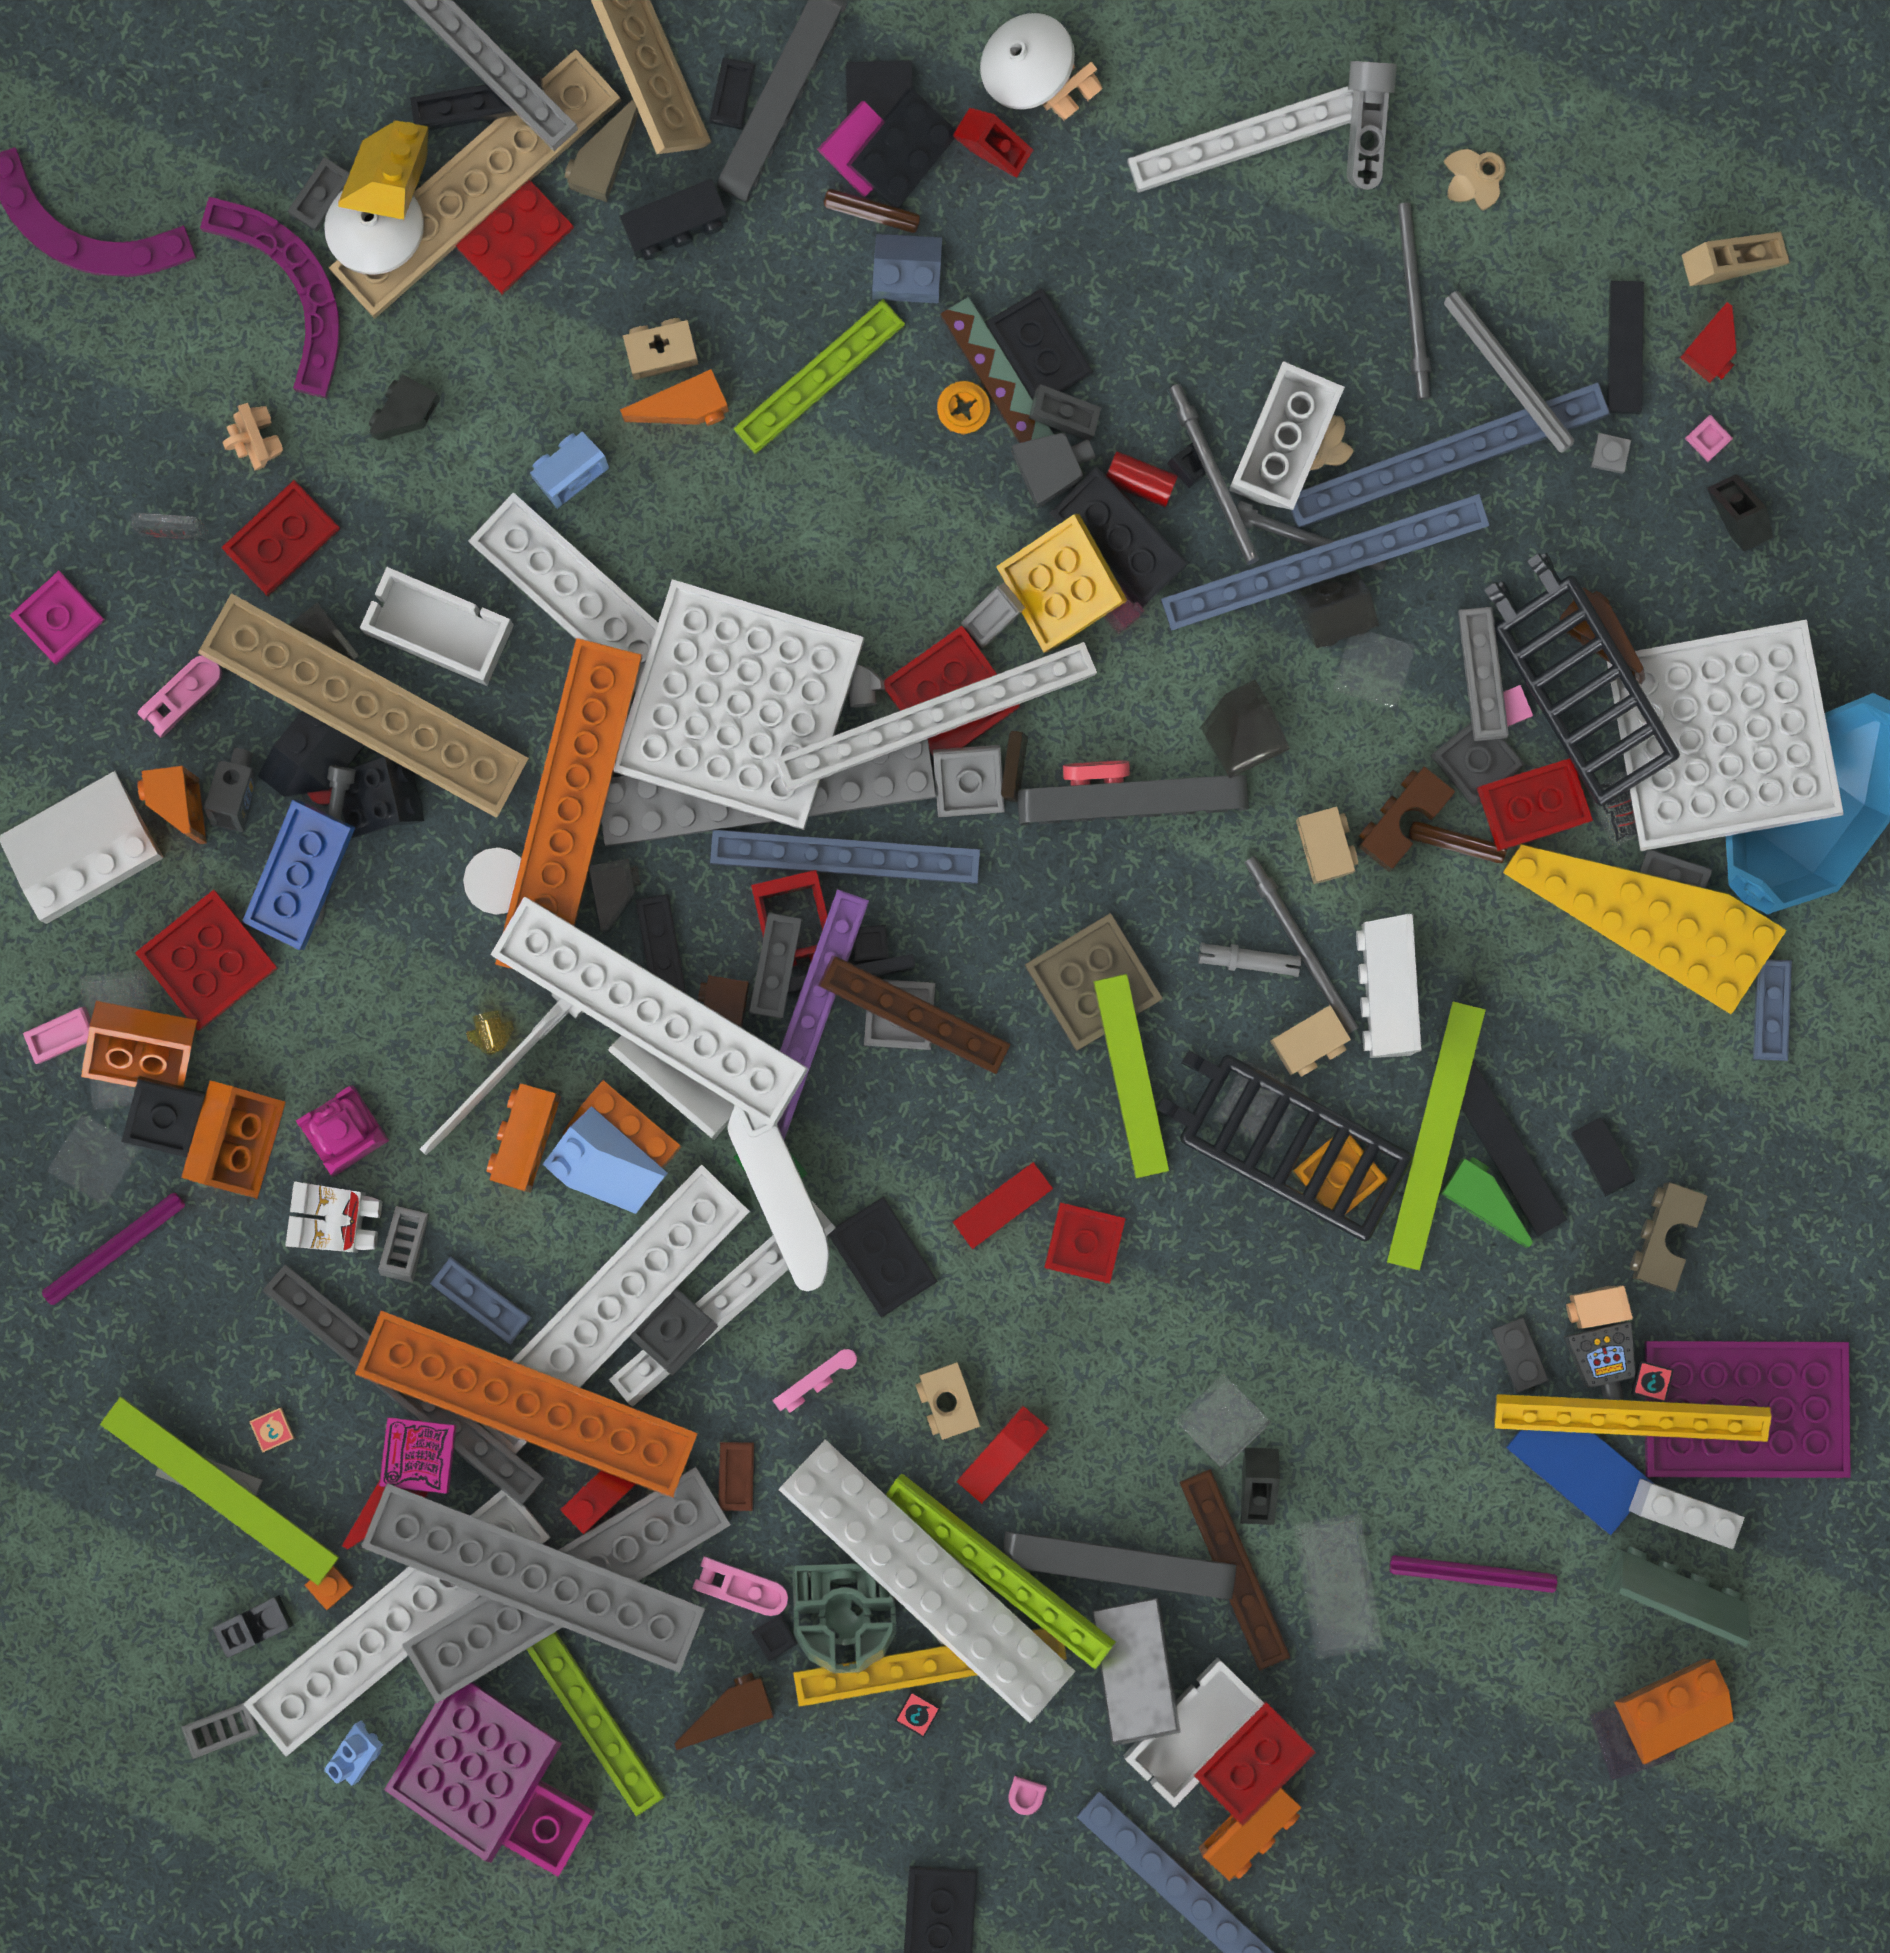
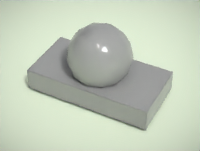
(993, 615)

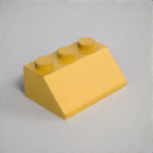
(387, 170)

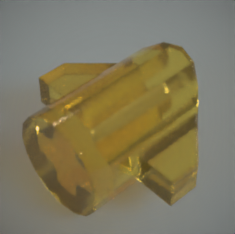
(490, 1032)

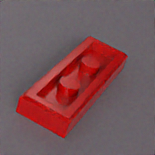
(1002, 1205)

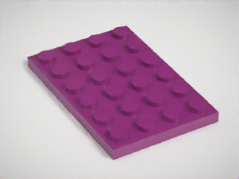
(1798, 1381)

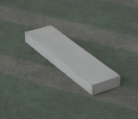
(1483, 674)

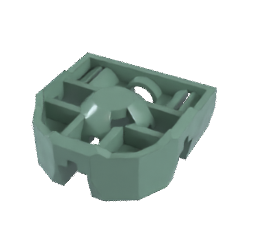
(835, 1614)

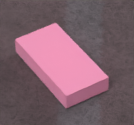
(58, 1035)

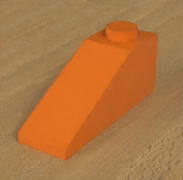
(685, 403)

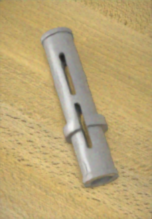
(1234, 958)

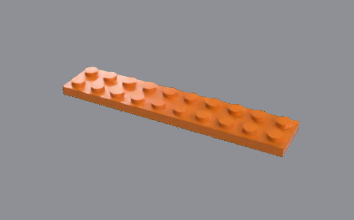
(576, 779)
(526, 1404)

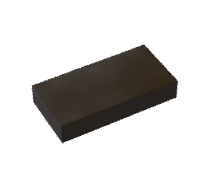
(1014, 765)

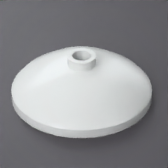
(1037, 71)
(376, 244)

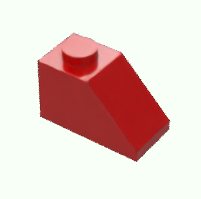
(993, 141)
(1713, 347)

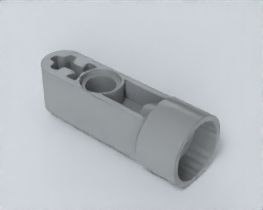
(1370, 84)

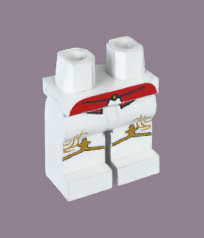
(342, 1221)

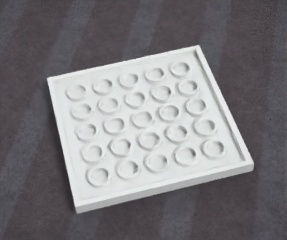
(730, 695)
(1745, 732)

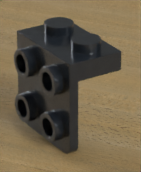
(381, 797)

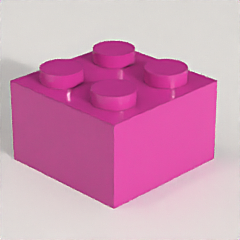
(549, 1828)

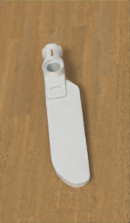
(548, 1022)
(782, 1198)

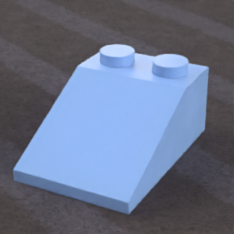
(604, 1163)

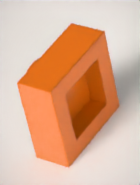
(330, 1589)

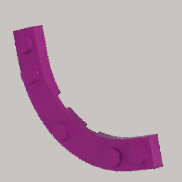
(79, 251)
(307, 275)

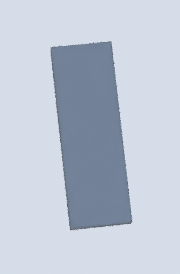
(1772, 1011)
(480, 1300)

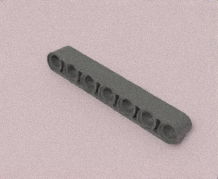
(778, 97)
(1132, 798)
(1121, 1565)

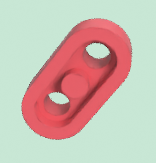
(1109, 770)

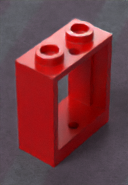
(788, 885)

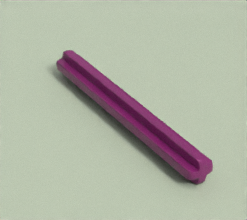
(113, 1248)
(1473, 1574)

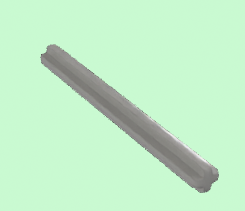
(1509, 371)

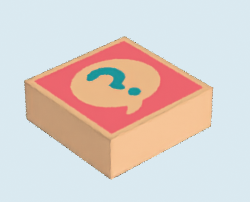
(272, 1429)

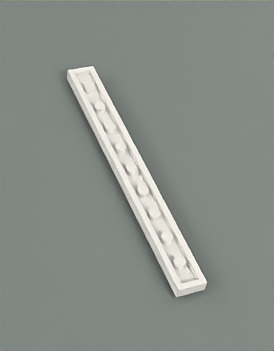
(935, 716)

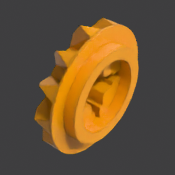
(967, 393)

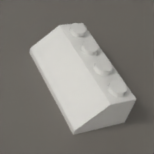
(1286, 437)
(690, 1097)

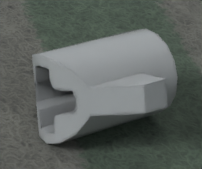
(863, 687)

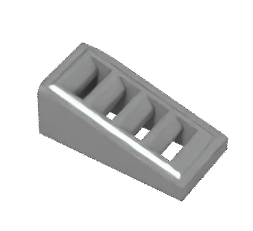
(408, 1273)
(191, 1740)

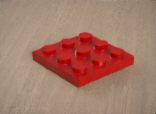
(940, 670)
(206, 960)

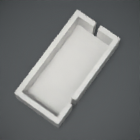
(437, 626)
(1206, 1723)

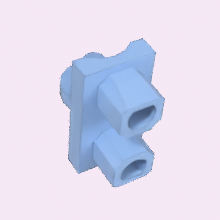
(354, 1755)

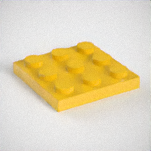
(1062, 583)

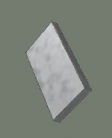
(1137, 1673)

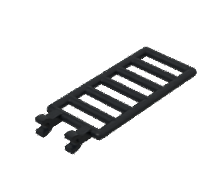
(1513, 616)
(1276, 1184)

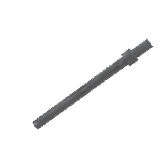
(1420, 363)
(1189, 418)
(1267, 888)

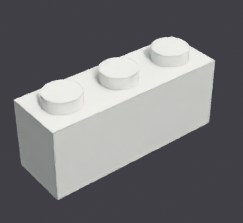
(1686, 1514)

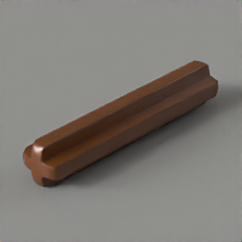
(871, 210)
(1456, 842)

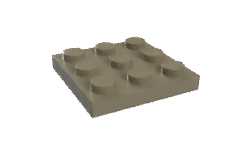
(1068, 973)

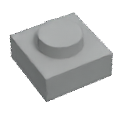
(1610, 453)

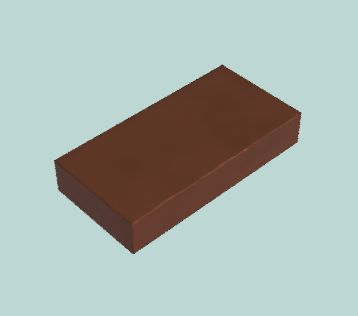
(736, 1476)

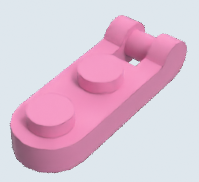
(181, 694)
(816, 1379)
(742, 1588)

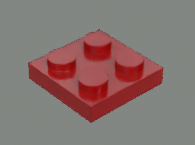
(1084, 1243)

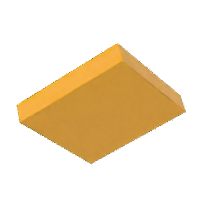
(1340, 1174)

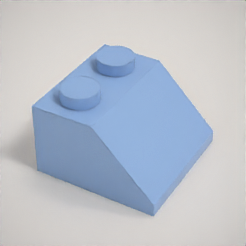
(569, 468)

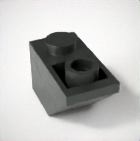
(406, 409)

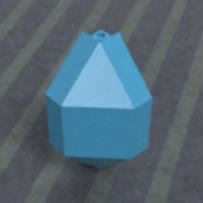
(1816, 857)

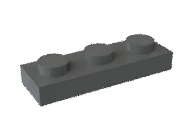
(775, 965)

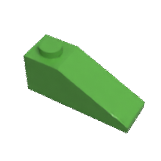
(1481, 1195)

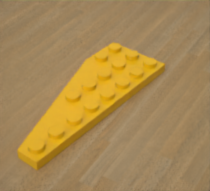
(1677, 927)

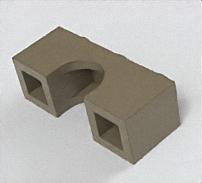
(1655, 1262)

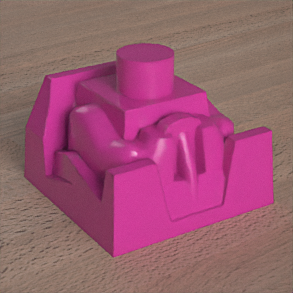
(342, 1130)

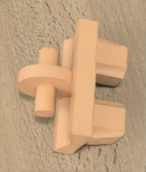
(1085, 82)
(248, 422)

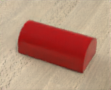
(1142, 479)

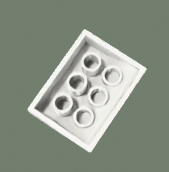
(79, 848)
(1389, 986)

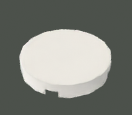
(491, 879)

